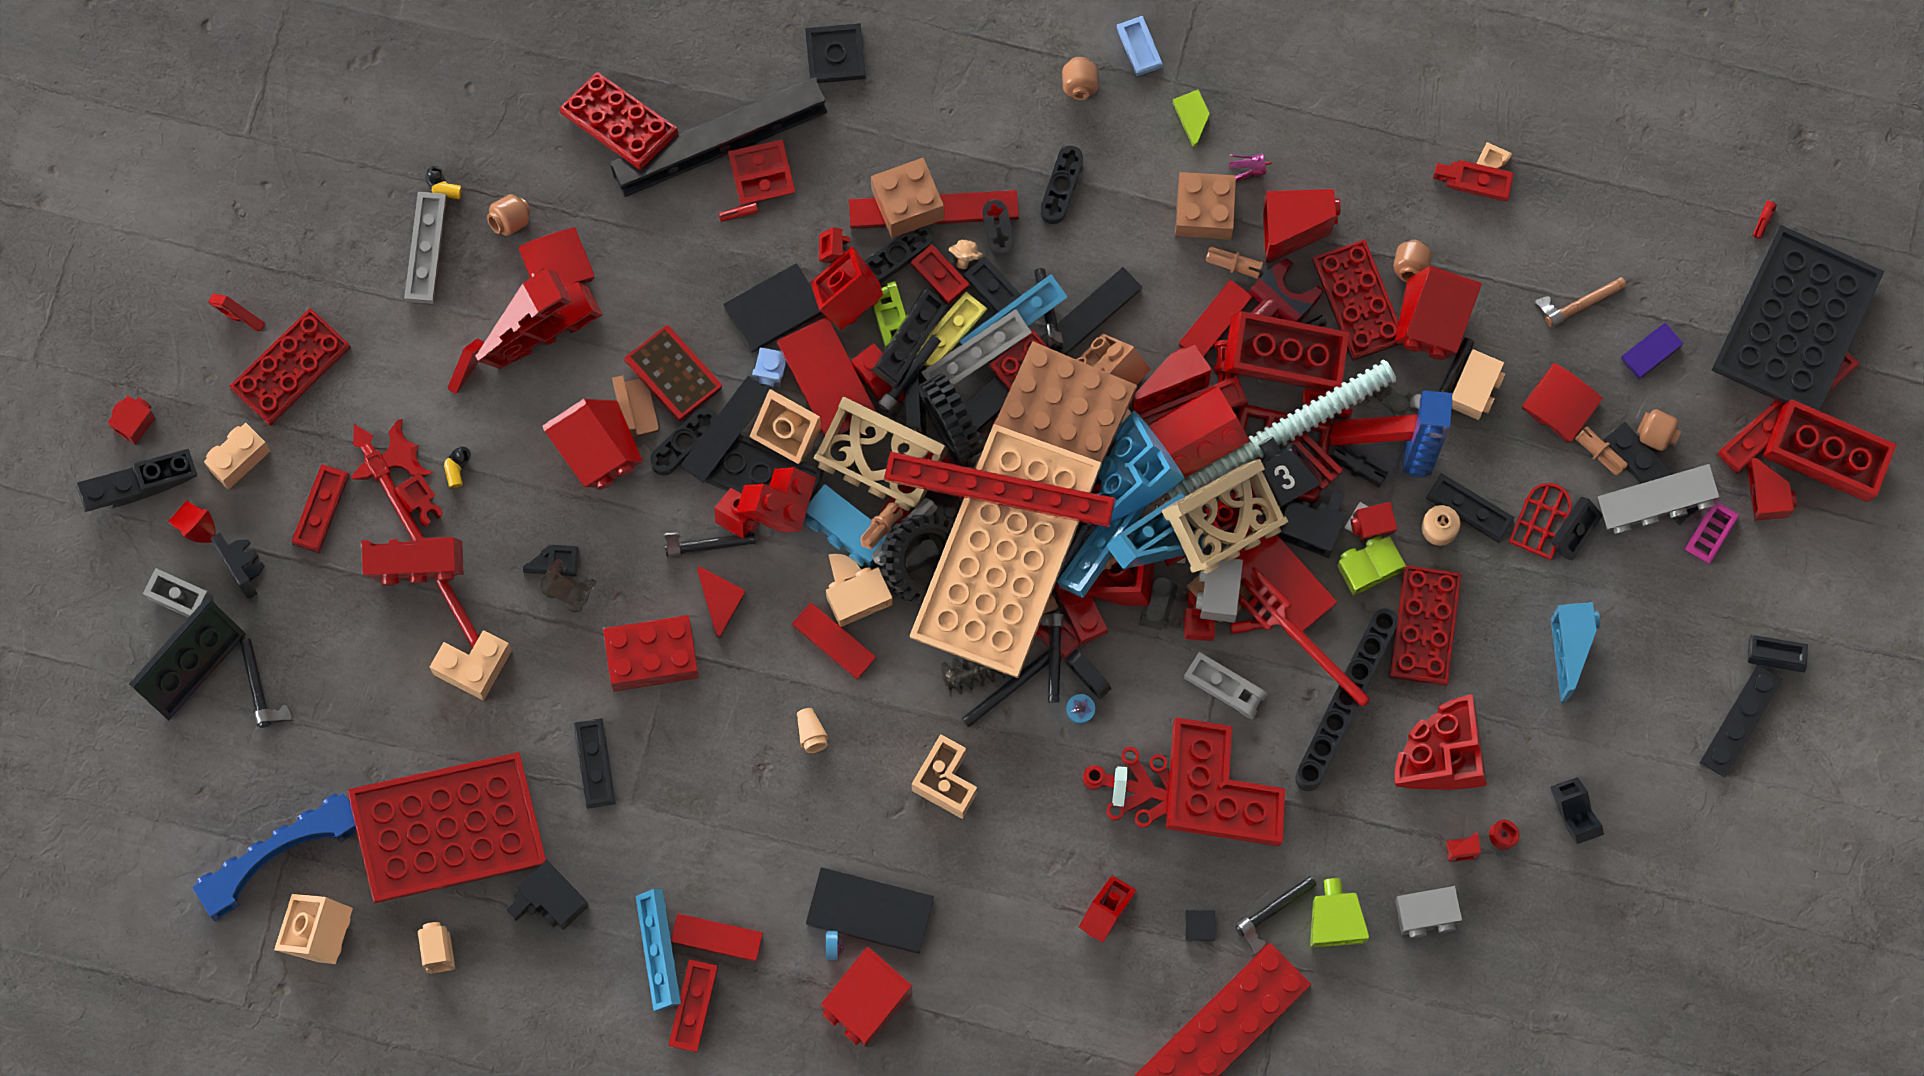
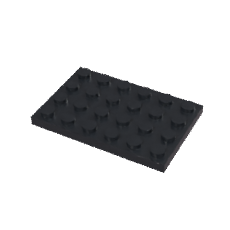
(1797, 320)

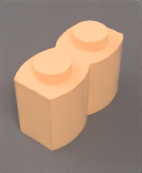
(436, 948)

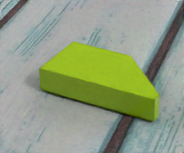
(1192, 114)

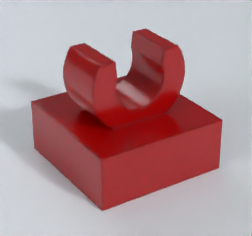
(831, 244)

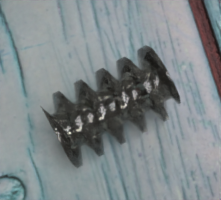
(965, 674)

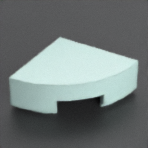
(1119, 786)

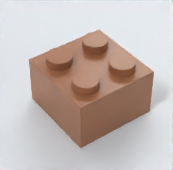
(907, 197)
(1205, 205)

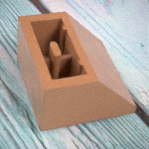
(1116, 359)

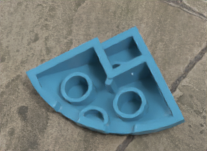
(1137, 468)

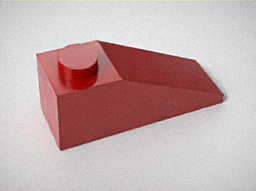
(1176, 377)

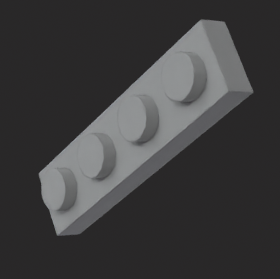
(425, 247)
(980, 348)

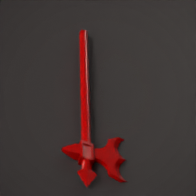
(403, 455)

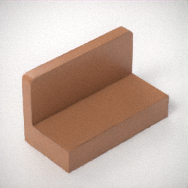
(636, 406)

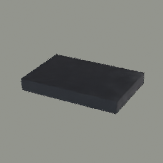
(773, 308)

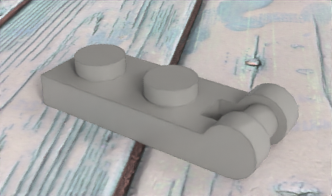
(1225, 685)

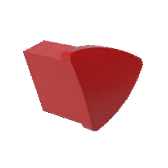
(194, 523)

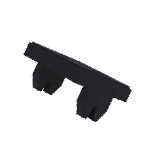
(239, 562)

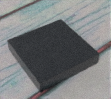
(835, 53)

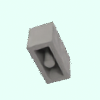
(1220, 591)
(174, 593)
(1428, 911)

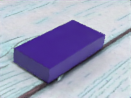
(1652, 350)

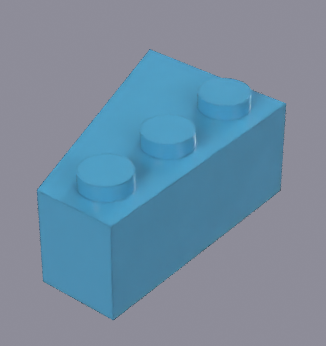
(1149, 540)

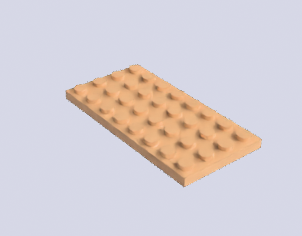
(1002, 559)

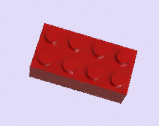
(1286, 351)
(1829, 450)

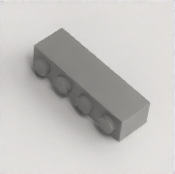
(1659, 498)

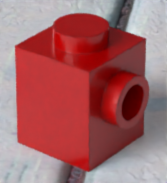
(131, 418)
(728, 517)
(1373, 521)

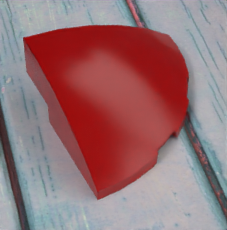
(1444, 750)

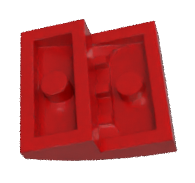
(761, 172)
(560, 253)
(1562, 402)

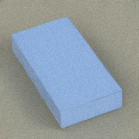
(1139, 46)

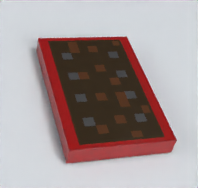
(673, 373)

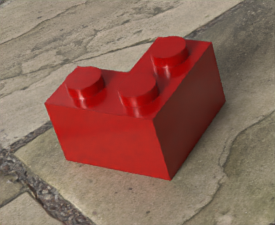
(781, 503)

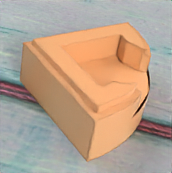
(1494, 156)
(843, 567)

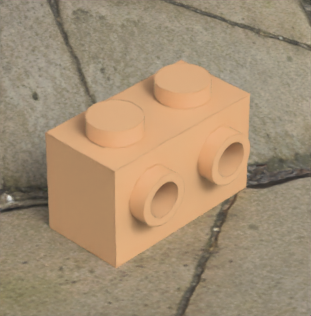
(1476, 385)
(236, 455)
(858, 596)

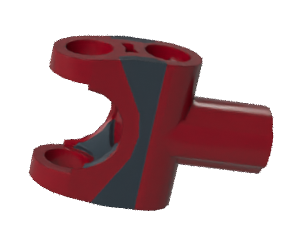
(1277, 300)

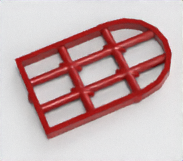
(1531, 525)

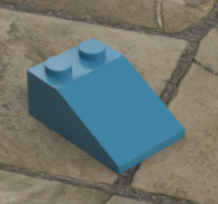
(1572, 634)

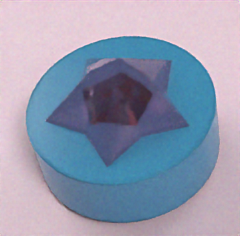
(1080, 709)
(834, 945)

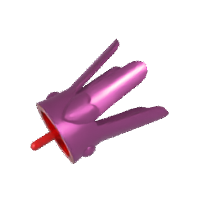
(1255, 162)

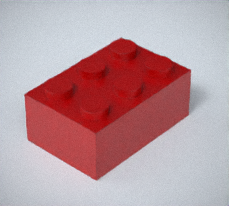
(650, 653)

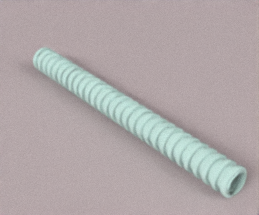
(1291, 426)

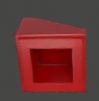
(1463, 848)

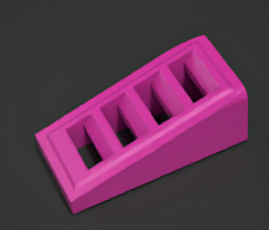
(1726, 513)

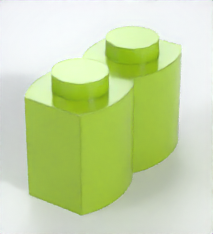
(1370, 565)

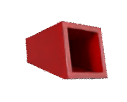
(1297, 219)
(1436, 312)
(595, 442)
(866, 998)

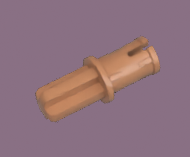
(1233, 262)
(1601, 451)
(881, 526)

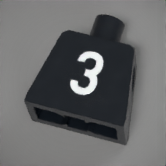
(1287, 471)

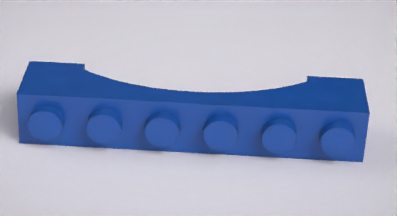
(1429, 434)
(222, 889)

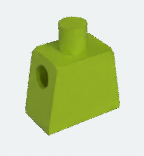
(1337, 918)

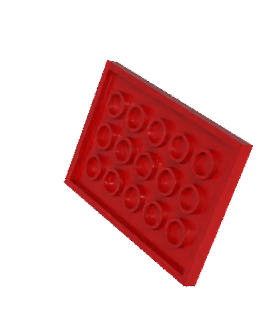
(446, 827)

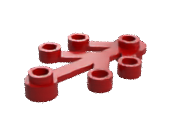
(1142, 790)

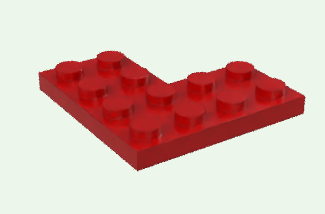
(1204, 797)

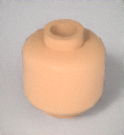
(1433, 521)

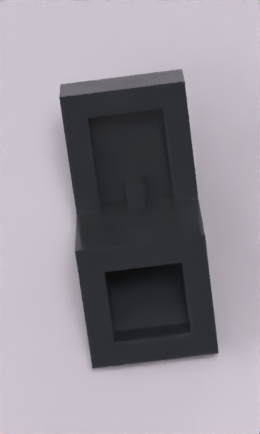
(1576, 810)

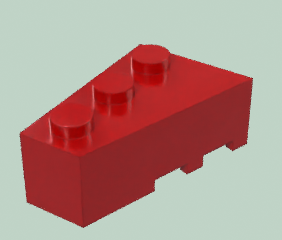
(412, 560)

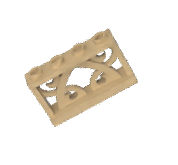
(860, 421)
(1191, 506)

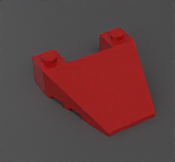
(536, 315)

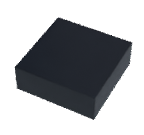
(1200, 925)

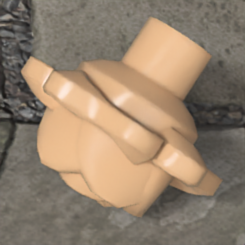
(965, 252)

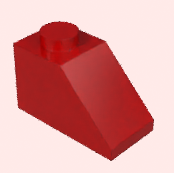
(863, 365)
(1769, 492)
(1107, 908)

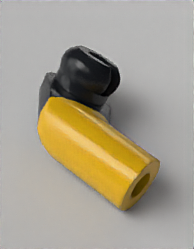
(439, 185)
(454, 464)

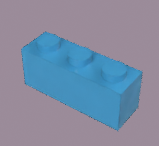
(841, 524)

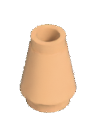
(811, 731)

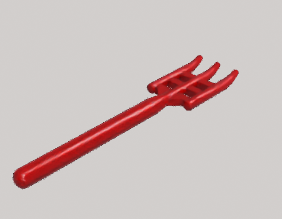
(1279, 616)

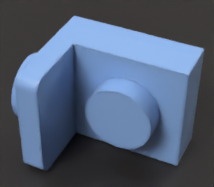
(769, 368)

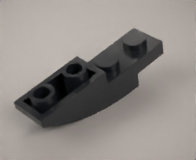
(139, 482)

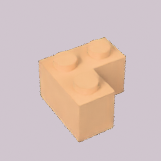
(475, 671)
(938, 781)

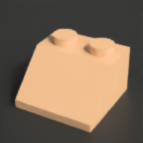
(786, 427)
(314, 928)

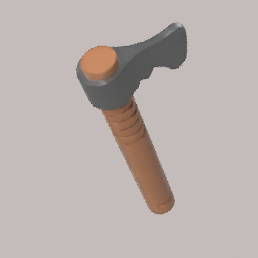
(1556, 317)

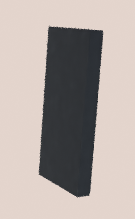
(754, 463)
(187, 659)
(870, 910)

